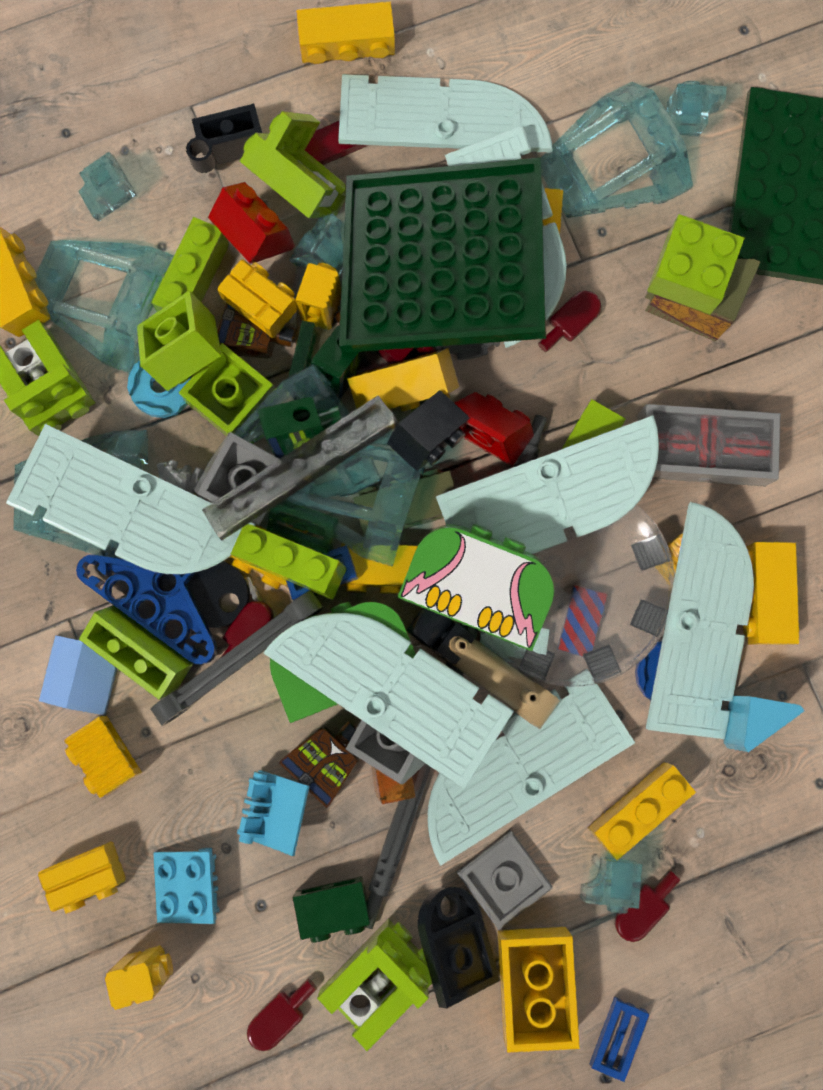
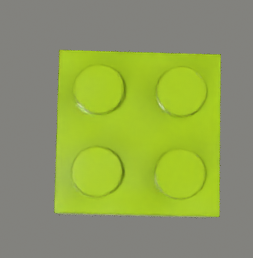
(695, 264)
(178, 341)
(226, 391)

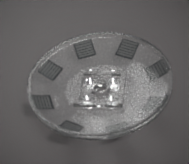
(612, 615)

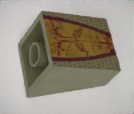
(722, 317)

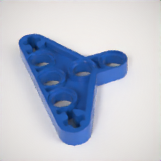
(170, 605)

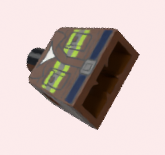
(247, 339)
(323, 762)

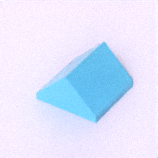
(755, 720)

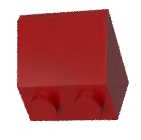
(250, 223)
(495, 427)

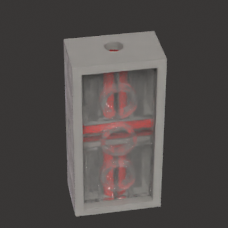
(716, 445)

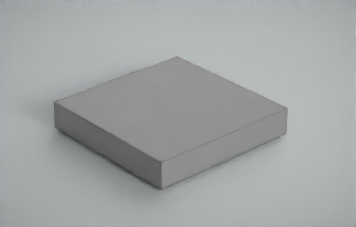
(504, 879)

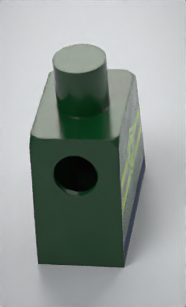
(337, 365)
(294, 423)

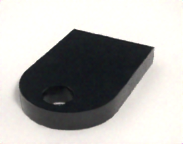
(209, 588)
(455, 946)

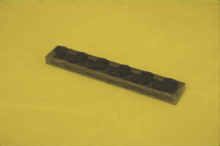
(300, 467)

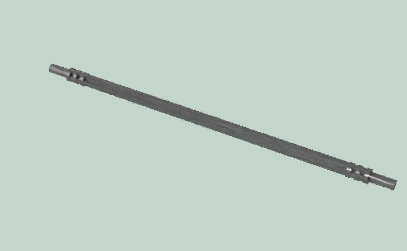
(406, 809)

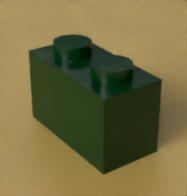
(331, 909)

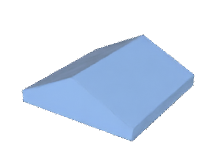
(77, 677)

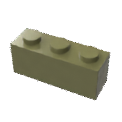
(424, 504)

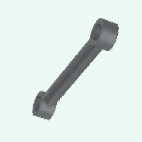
(182, 699)

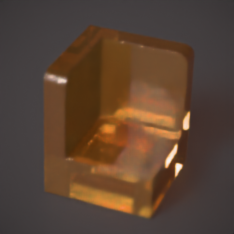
(389, 790)

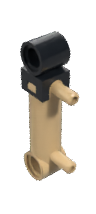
(483, 666)

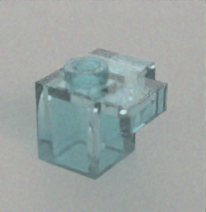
(692, 104)
(105, 186)
(321, 245)
(614, 885)

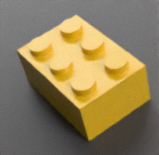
(538, 989)

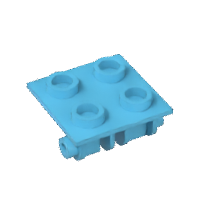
(274, 812)
(186, 887)

